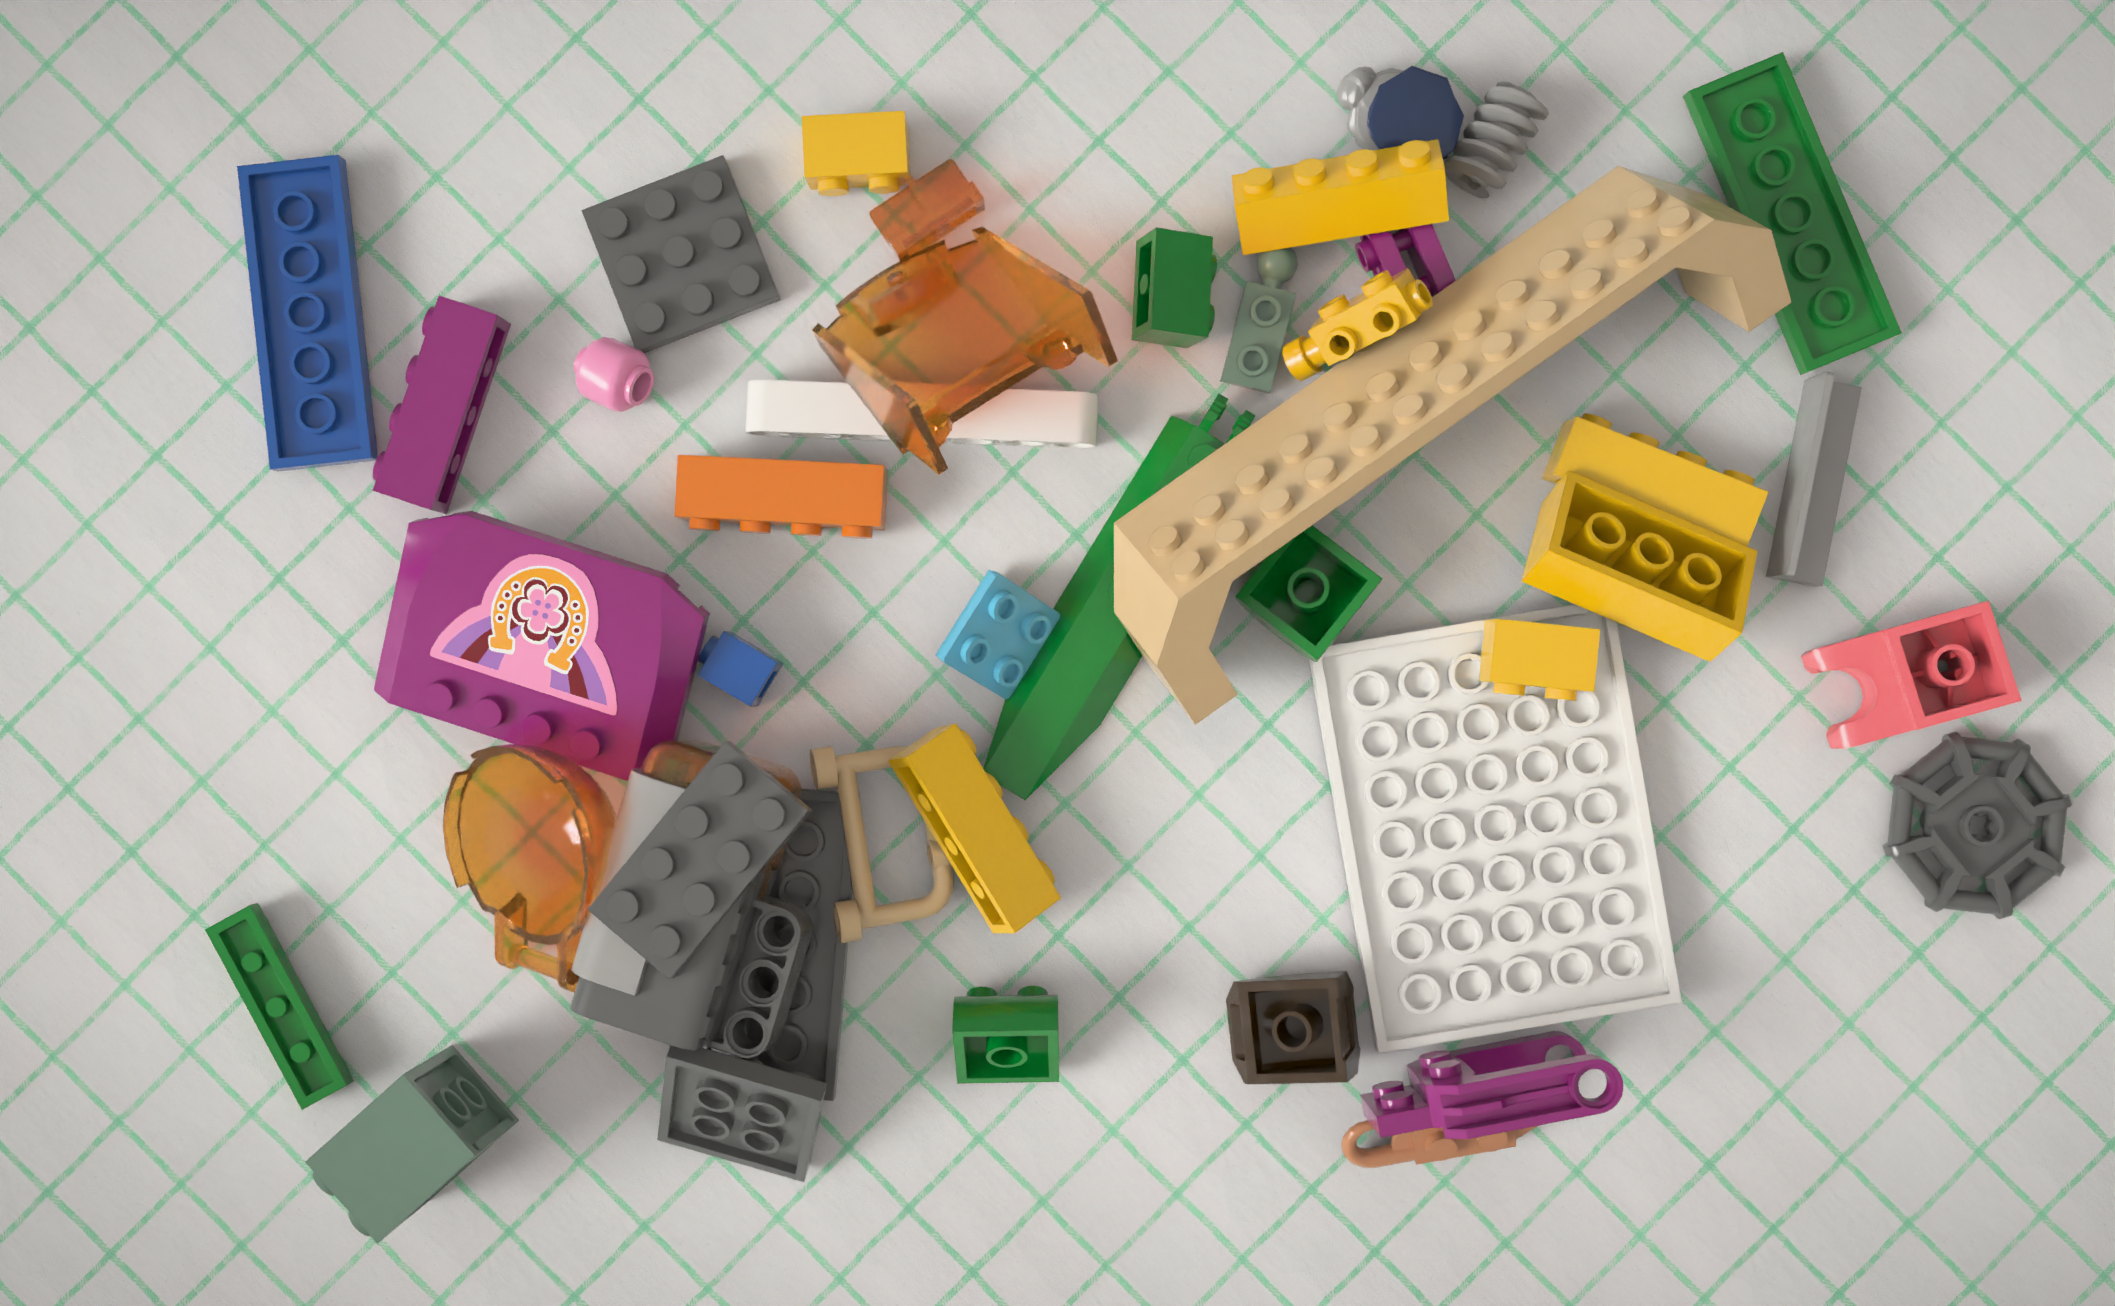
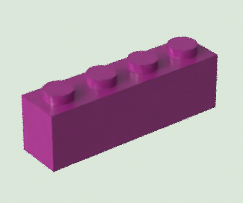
(440, 404)

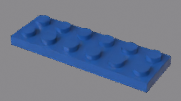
(307, 313)

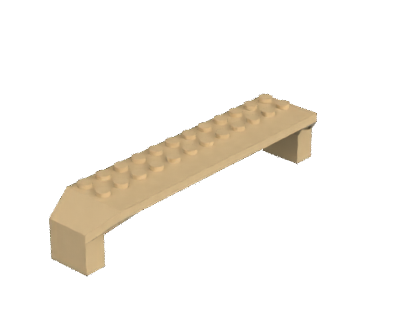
(1406, 389)

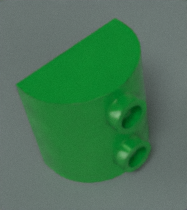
(1308, 592)
(1006, 1036)

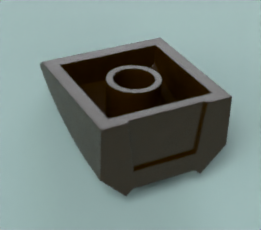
(1294, 1028)

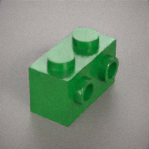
(1173, 288)

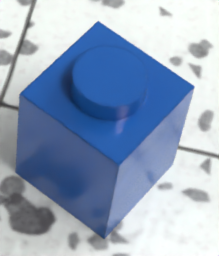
(738, 667)

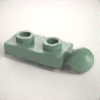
(1261, 324)

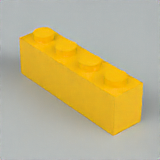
(1341, 197)
(1667, 481)
(975, 828)

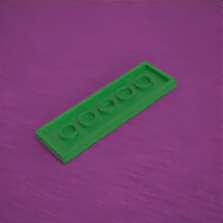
(1782, 179)

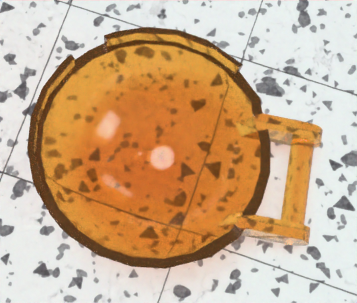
(533, 849)

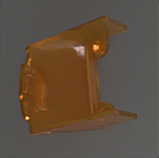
(956, 332)

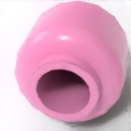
(613, 374)

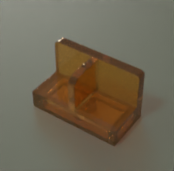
(927, 209)

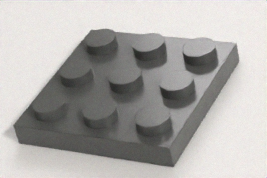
(681, 254)
(740, 1110)

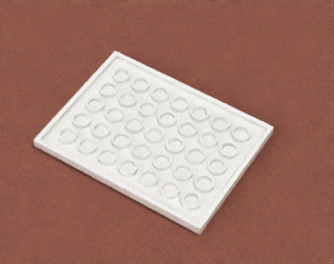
(1491, 838)

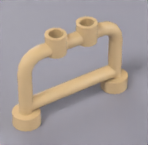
(862, 912)

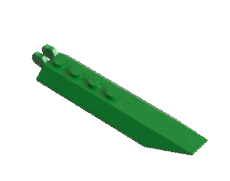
(1089, 649)

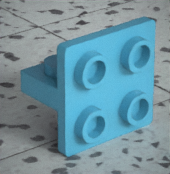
(998, 634)

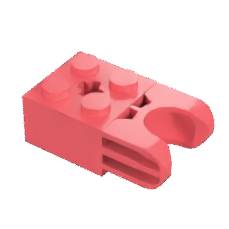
(1902, 677)

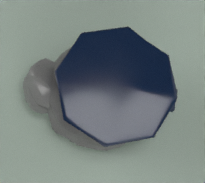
(1400, 108)

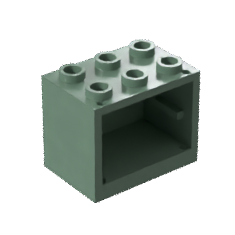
(410, 1143)

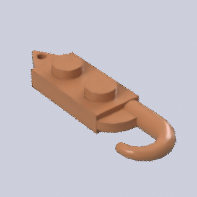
(1421, 1146)

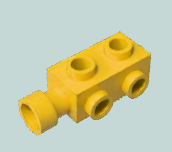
(1355, 323)

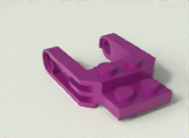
(1491, 1089)

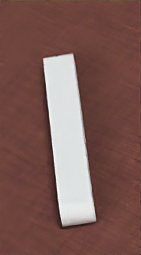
(837, 412)

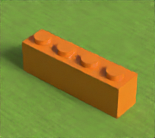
(781, 493)

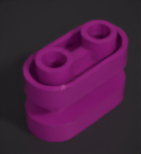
(1383, 249)

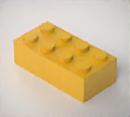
(1640, 566)

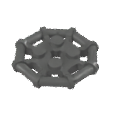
(1948, 821)

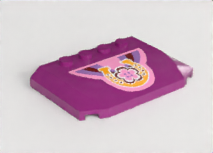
(539, 641)

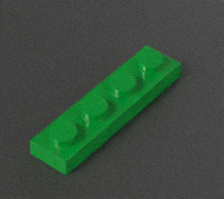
(279, 1005)

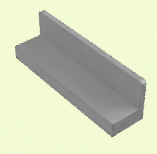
(1813, 481)

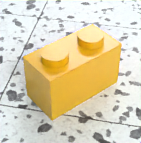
(856, 152)
(1539, 656)

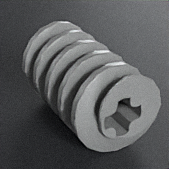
(1492, 137)

